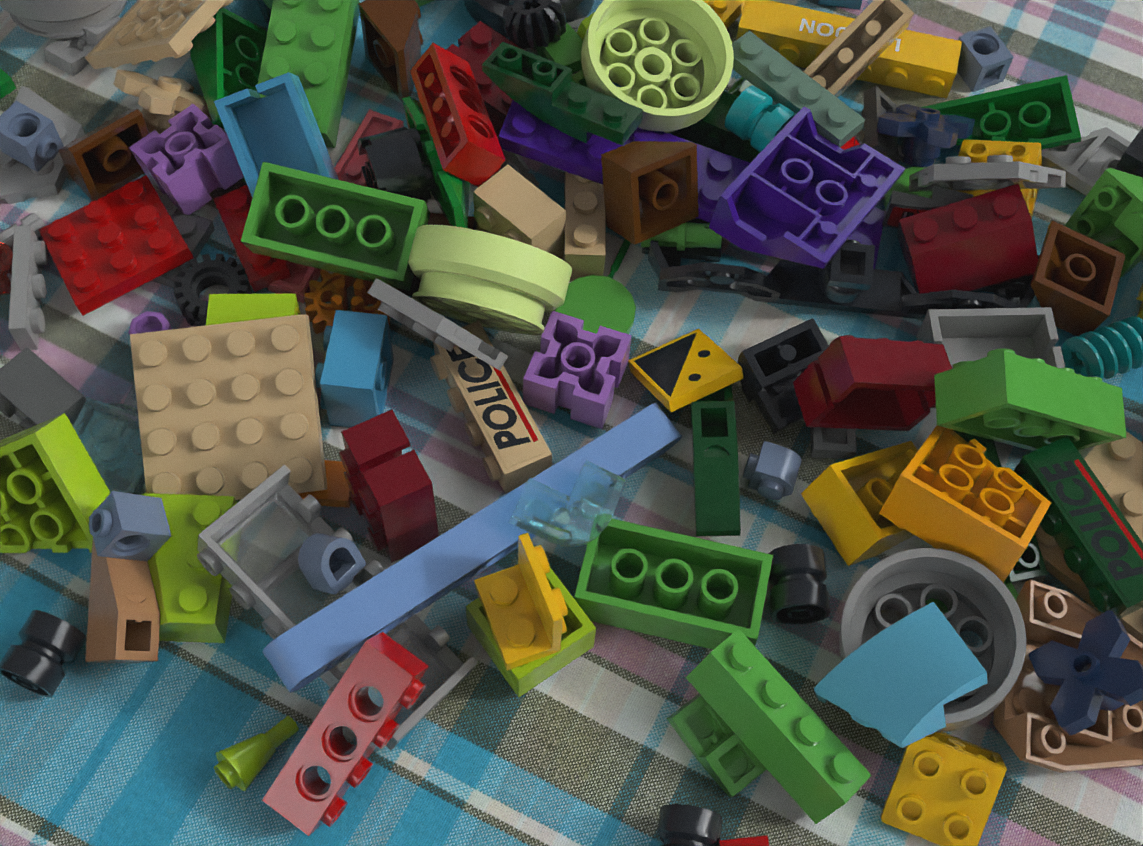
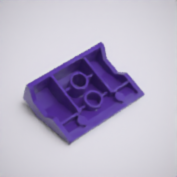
(803, 195)

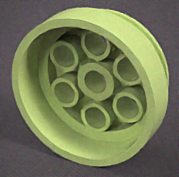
(679, 31)
(487, 278)

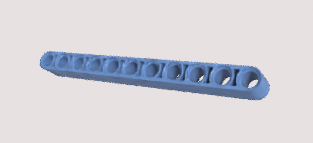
(451, 558)

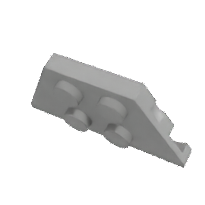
(1087, 159)
(994, 174)
(21, 182)
(432, 324)

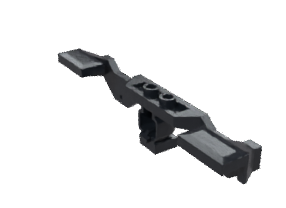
(842, 285)

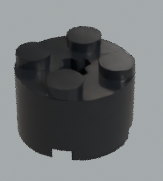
(396, 163)

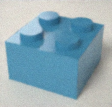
(355, 367)

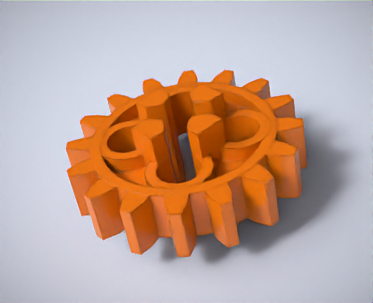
(333, 289)

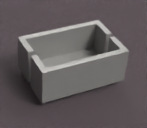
(975, 332)

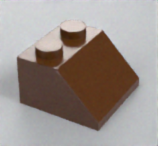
(392, 40)
(102, 157)
(649, 187)
(1076, 279)

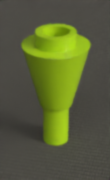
(245, 760)

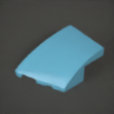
(904, 677)

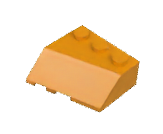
(966, 502)

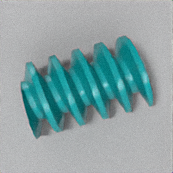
(1106, 349)

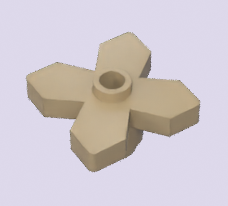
(159, 98)

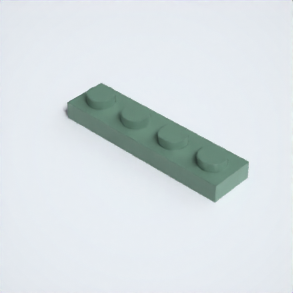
(794, 88)

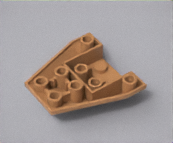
(1026, 713)

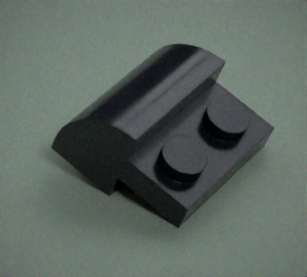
(774, 366)

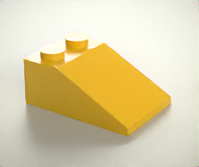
(849, 500)

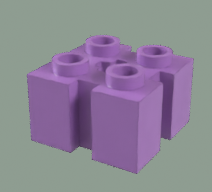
(188, 159)
(576, 369)

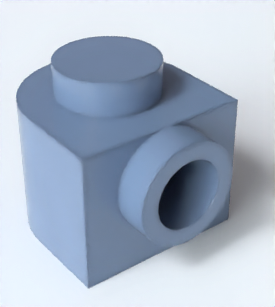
(772, 471)
(329, 562)

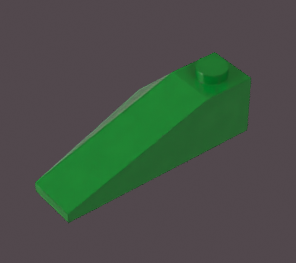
(227, 58)
(1022, 113)
(449, 190)

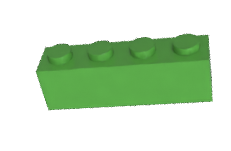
(778, 727)

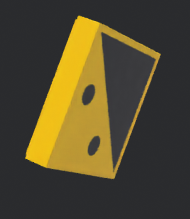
(685, 370)

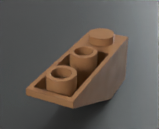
(121, 612)

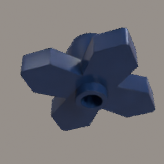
(924, 132)
(1090, 676)

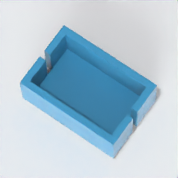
(274, 129)

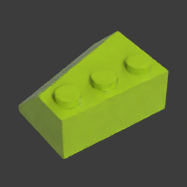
(47, 489)
(189, 598)

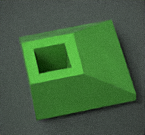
(1114, 215)

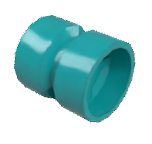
(756, 117)

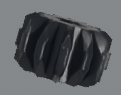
(534, 22)

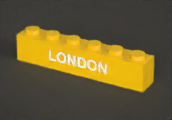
(801, 34)

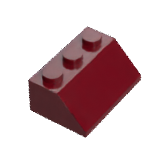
(970, 243)

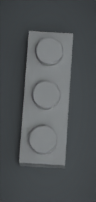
(27, 288)

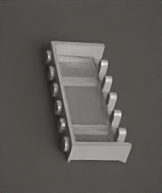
(258, 555)

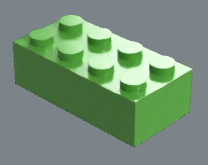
(317, 45)
(333, 225)
(1028, 402)
(672, 585)

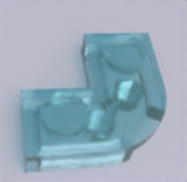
(571, 518)

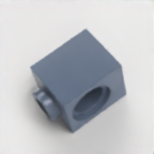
(983, 59)
(28, 136)
(129, 526)

